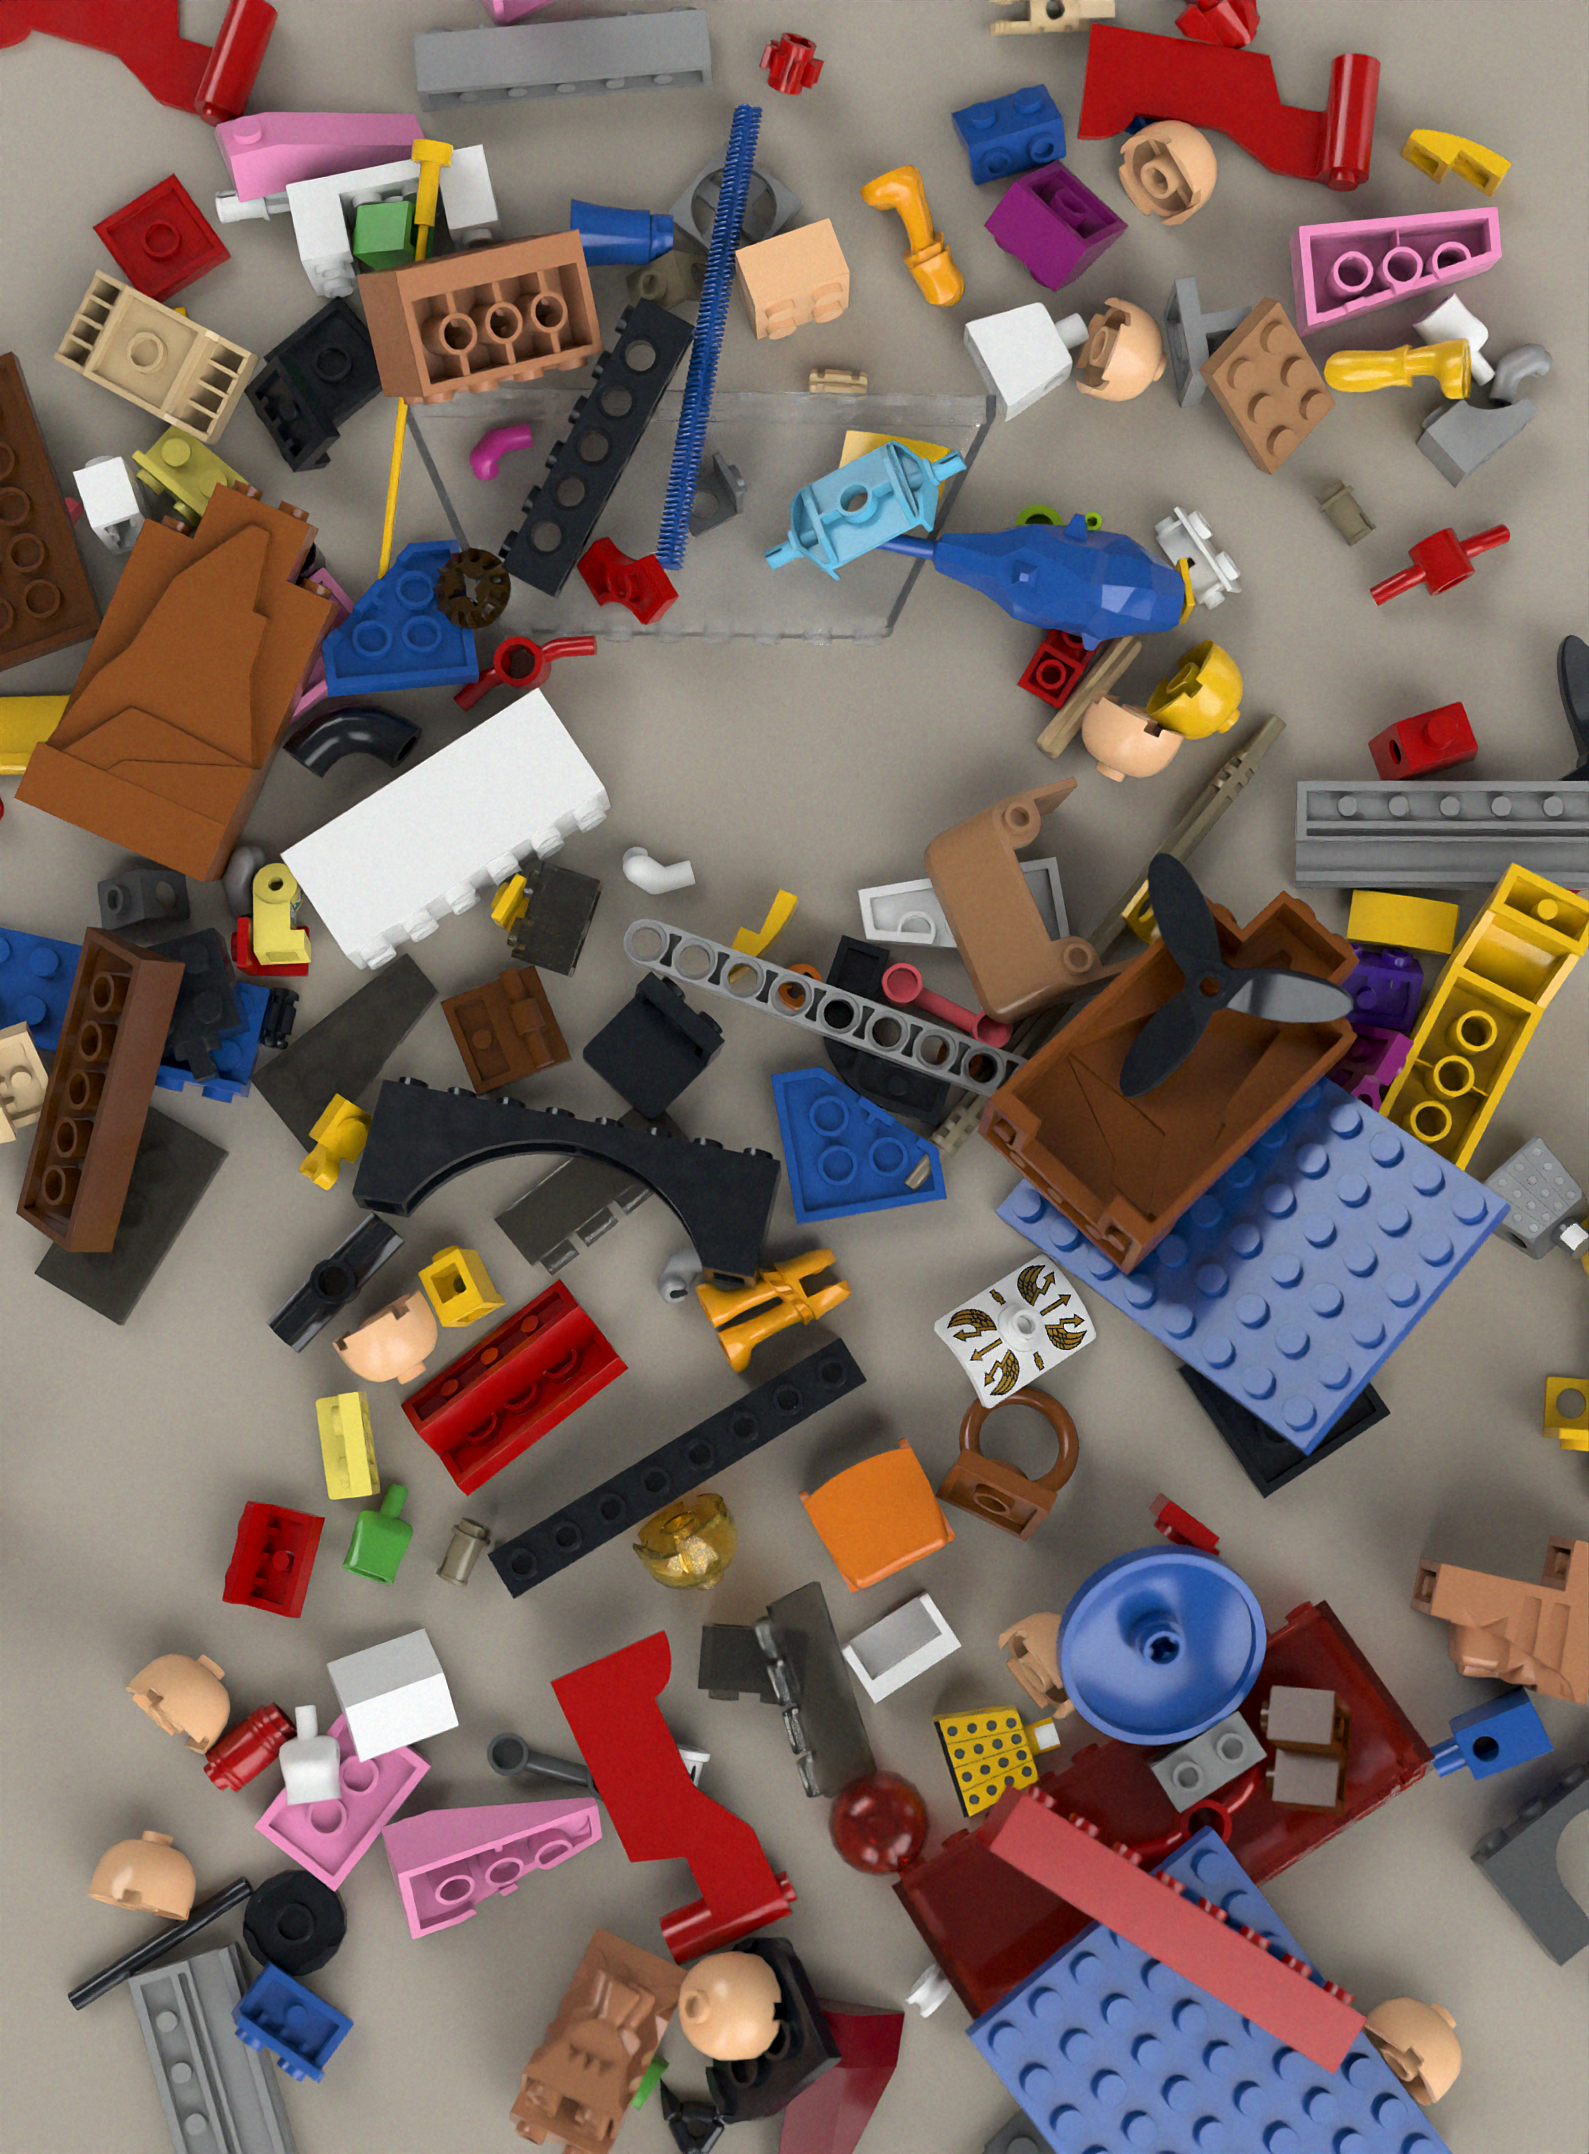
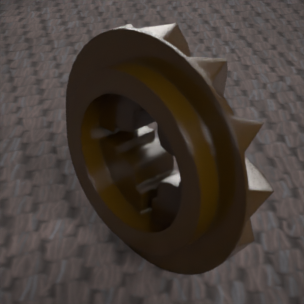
(492, 592)

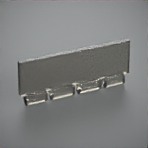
(577, 1202)
(818, 1683)

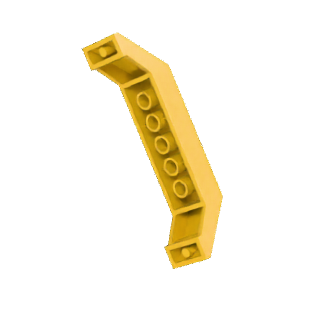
(1485, 1012)

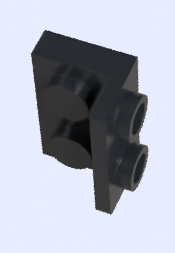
(292, 414)

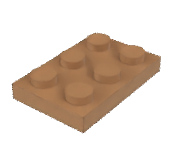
(1267, 385)

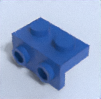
(1010, 133)
(290, 2022)

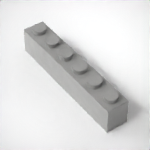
(562, 59)

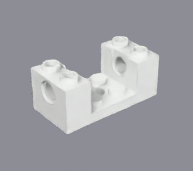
(327, 212)

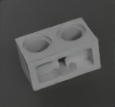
(1205, 1762)

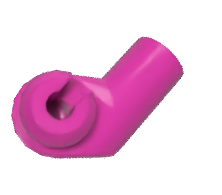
(494, 445)

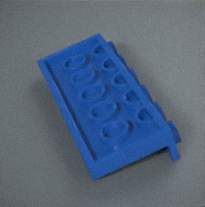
(37, 988)

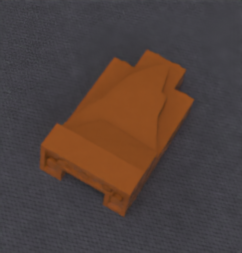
(188, 685)
(1140, 1162)

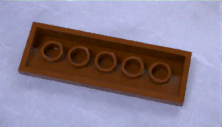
(99, 1091)

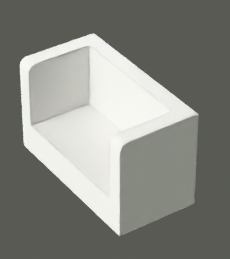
(900, 1646)

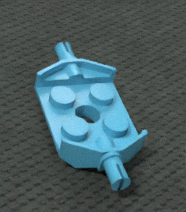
(900, 497)

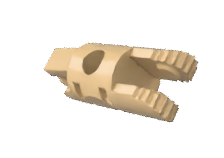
(1072, 17)

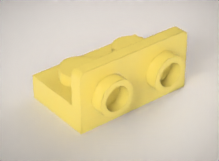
(184, 471)
(347, 1446)

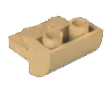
(22, 1080)

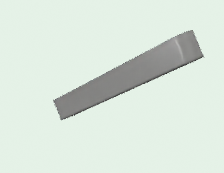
(816, 997)

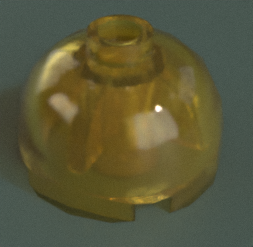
(690, 1545)

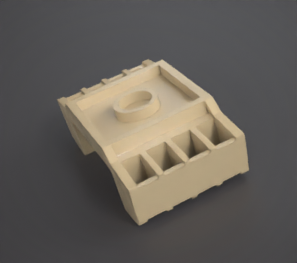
(156, 358)

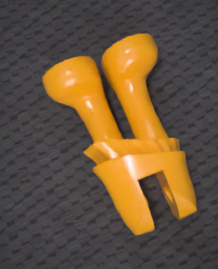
(927, 257)
(782, 1281)

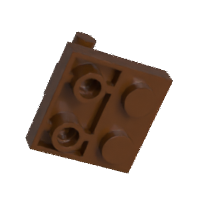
(506, 1030)

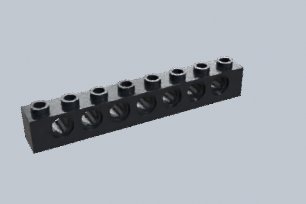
(677, 1468)

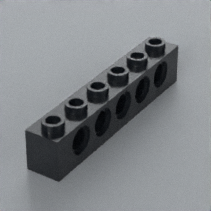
(637, 326)

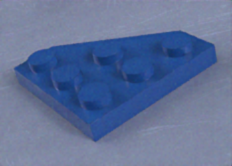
(398, 633)
(846, 1150)

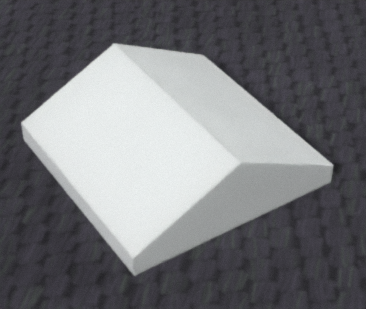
(393, 1695)

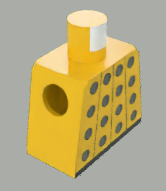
(990, 1750)

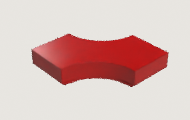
(631, 582)

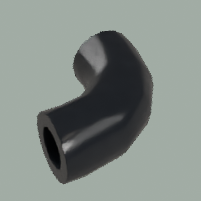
(350, 731)

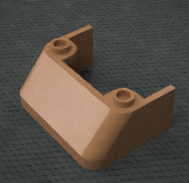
(997, 919)

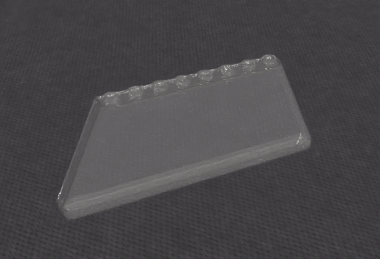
(725, 580)

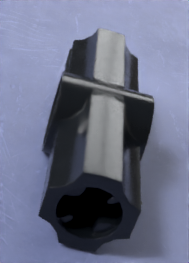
(312, 1305)

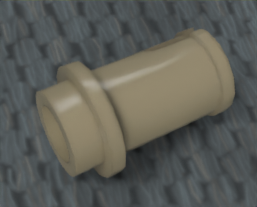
(1345, 512)
(463, 1551)

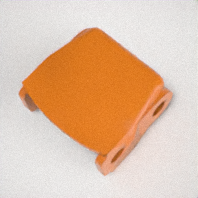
(878, 1517)

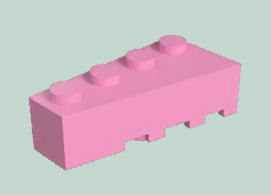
(1378, 262)

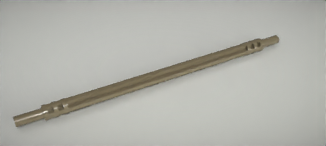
(1108, 934)

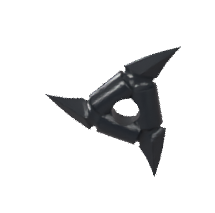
(681, 2113)

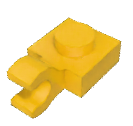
(339, 1135)

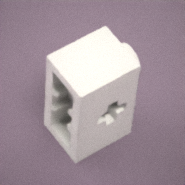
(113, 501)

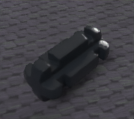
(279, 1018)

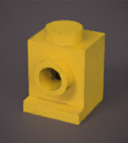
(444, 1287)

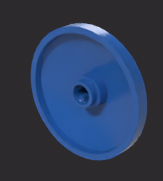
(1160, 1644)

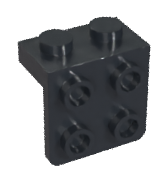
(654, 1047)

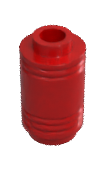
(249, 1747)

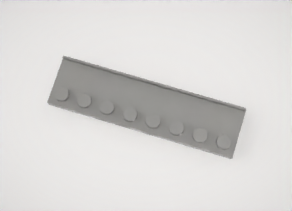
(1439, 833)
(209, 2081)

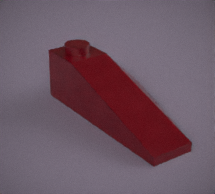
(840, 2103)

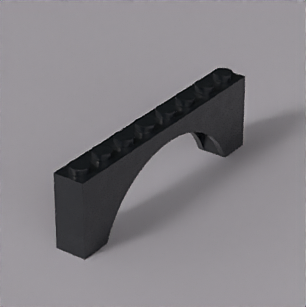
(432, 1136)

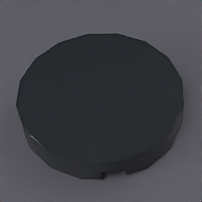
(295, 1922)

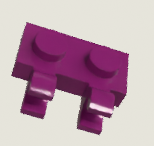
(1371, 1062)

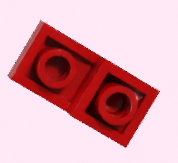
(1056, 667)

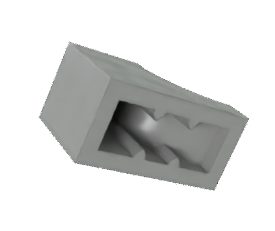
(1467, 436)

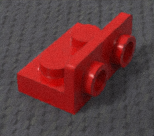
(1181, 1526)

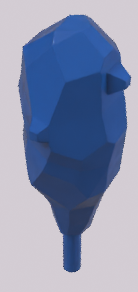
(1061, 577)

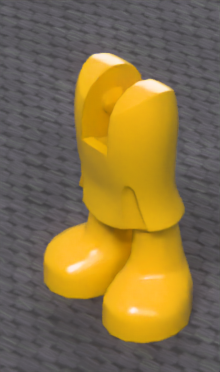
(1381, 369)

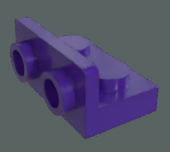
(1384, 988)

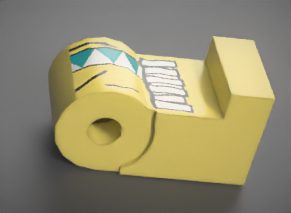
(275, 906)

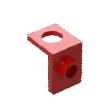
(246, 960)

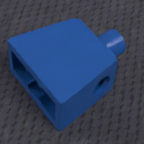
(1511, 1724)

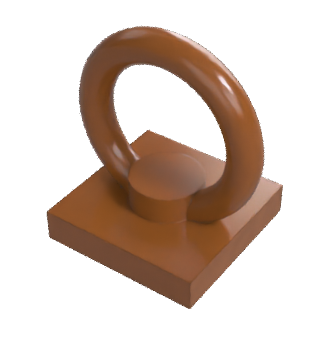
(1000, 1490)

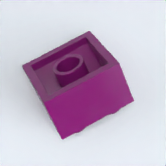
(1054, 225)

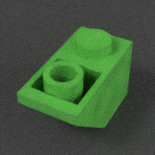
(387, 234)

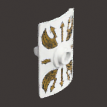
(1017, 1329)

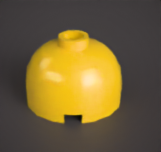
(1200, 695)

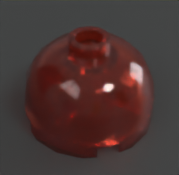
(879, 1823)

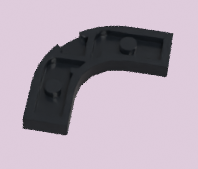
(883, 1082)

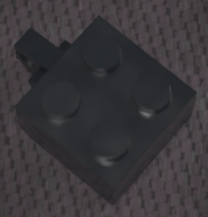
(207, 1001)

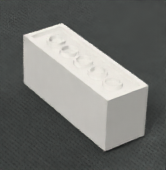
(448, 831)

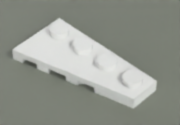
(913, 916)

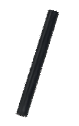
(160, 1943)

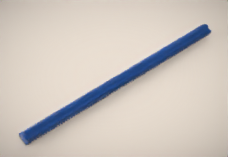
(707, 337)

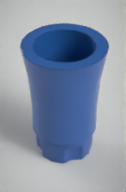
(620, 234)

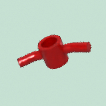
(1440, 562)
(543, 654)
(1224, 1807)

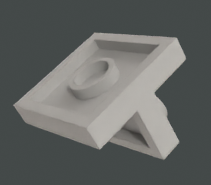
(1195, 337)

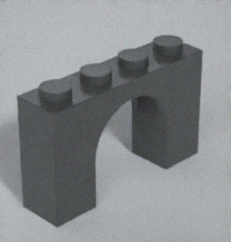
(1524, 1868)

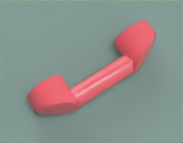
(903, 988)

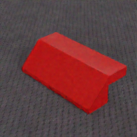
(513, 1387)

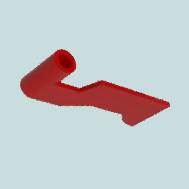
(148, 42)
(1233, 94)
(659, 1806)

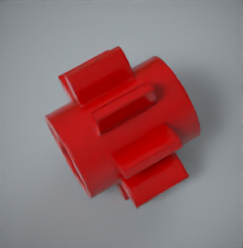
(791, 64)

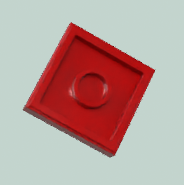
(162, 240)

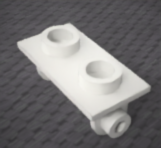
(1190, 539)

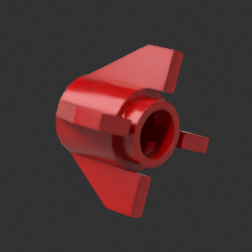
(1219, 22)

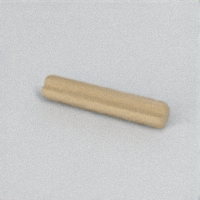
(1101, 677)

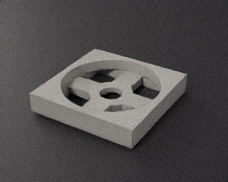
(703, 188)

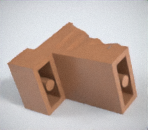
(1516, 1626)
(597, 2047)

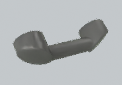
(510, 1756)

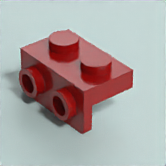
(273, 1558)

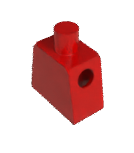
(1426, 744)

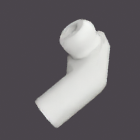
(653, 876)

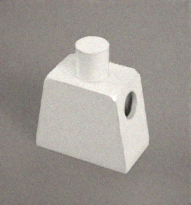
(1023, 354)

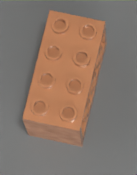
(481, 317)

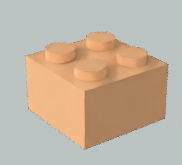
(793, 280)

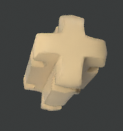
(837, 382)

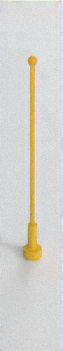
(432, 157)

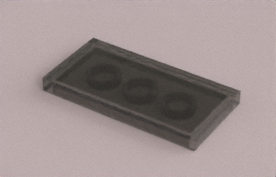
(164, 1190)

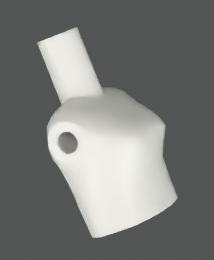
(1451, 320)
(310, 1762)

